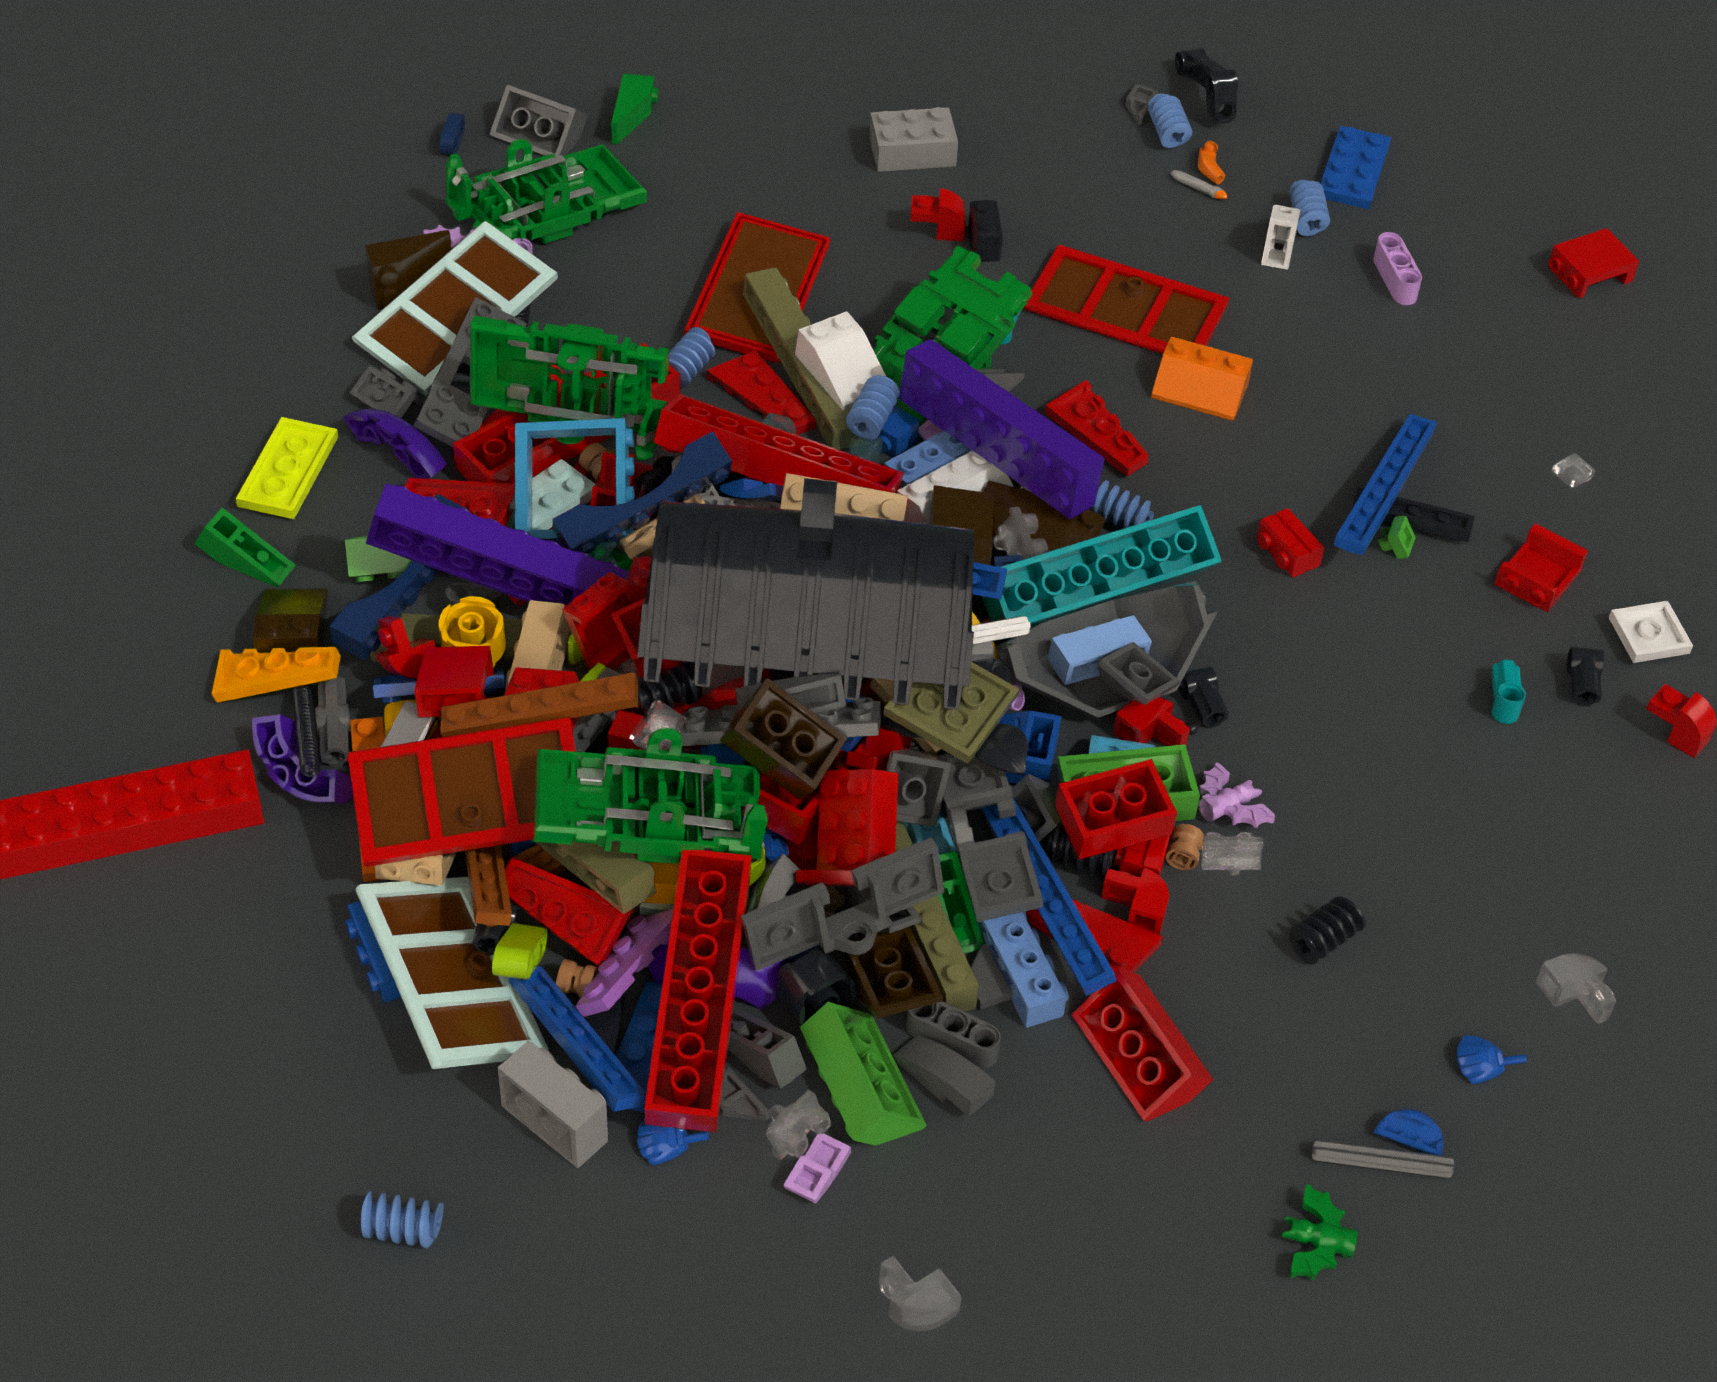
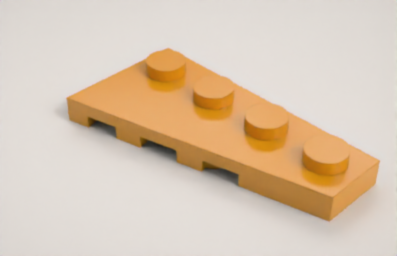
(261, 673)

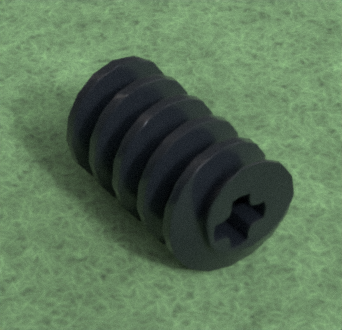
(670, 687)
(1060, 845)
(1326, 929)

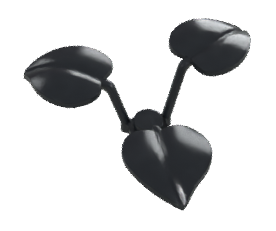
(1004, 747)

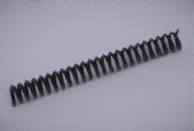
(301, 704)

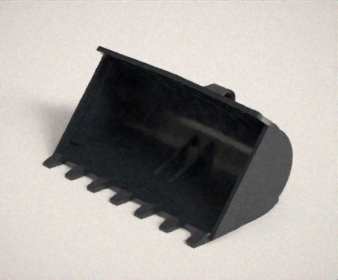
(810, 595)

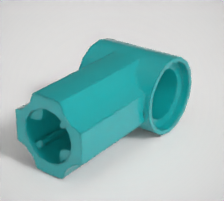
(1507, 692)

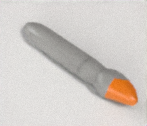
(1214, 191)

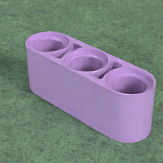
(1397, 268)

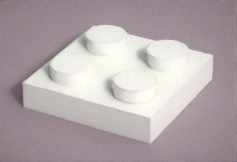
(1650, 631)

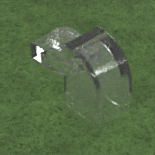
(657, 717)
(1578, 977)
(918, 1304)

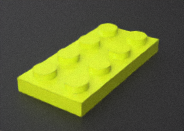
(287, 468)

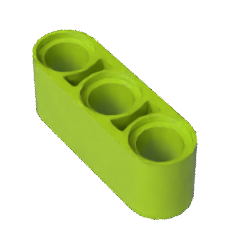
(519, 951)

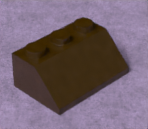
(783, 739)

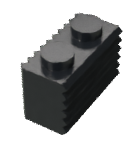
(985, 230)

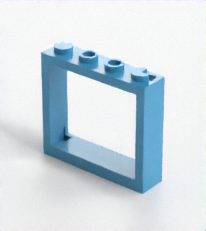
(523, 463)

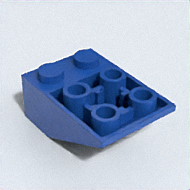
(1042, 737)

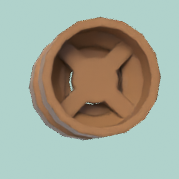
(591, 459)
(1184, 847)
(574, 977)

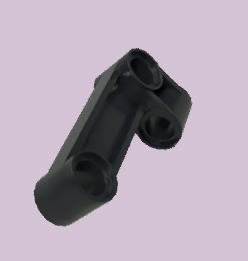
(1219, 83)

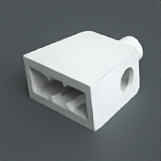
(1281, 230)

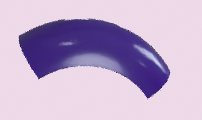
(407, 442)
(278, 747)
(752, 985)

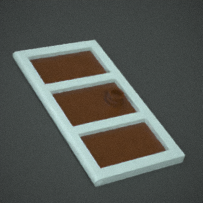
(423, 321)
(446, 984)

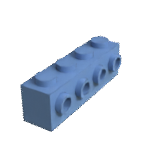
(927, 457)
(1026, 969)

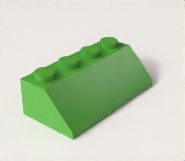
(368, 560)
(1170, 761)
(861, 1075)

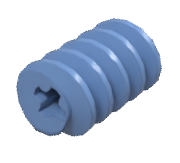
(1169, 120)
(1311, 201)
(691, 354)
(872, 407)
(1119, 508)
(400, 1221)

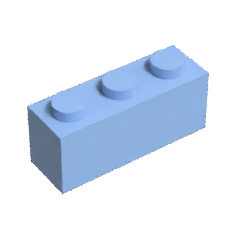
(1078, 653)

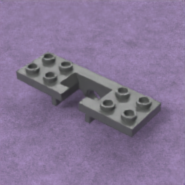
(448, 410)
(854, 720)
(997, 869)
(800, 920)

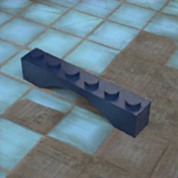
(588, 526)
(358, 622)

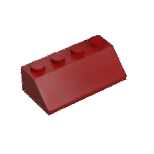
(1141, 1046)

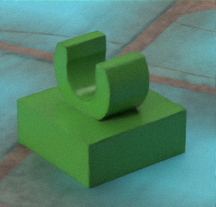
(1398, 537)

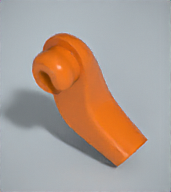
(1207, 163)

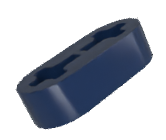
(452, 133)

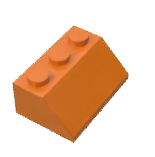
(1202, 378)

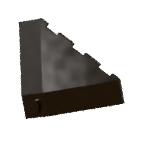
(1053, 526)

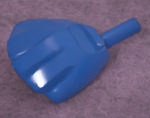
(1483, 1060)
(665, 1143)

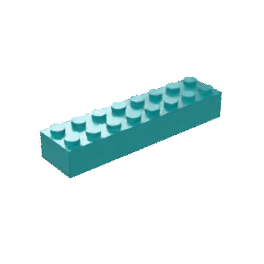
(1106, 568)

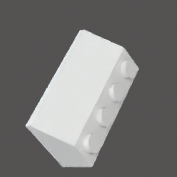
(965, 472)

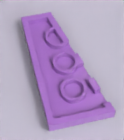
(627, 958)

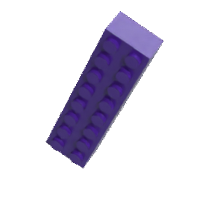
(1001, 428)
(481, 549)

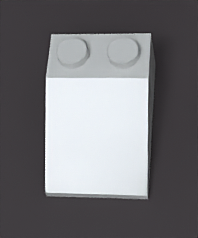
(838, 357)

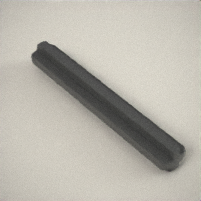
(1382, 1158)

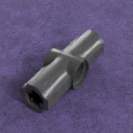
(333, 721)

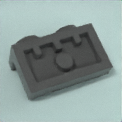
(382, 392)

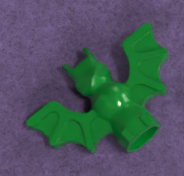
(1325, 1236)

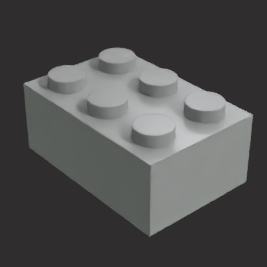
(913, 139)
(553, 1103)

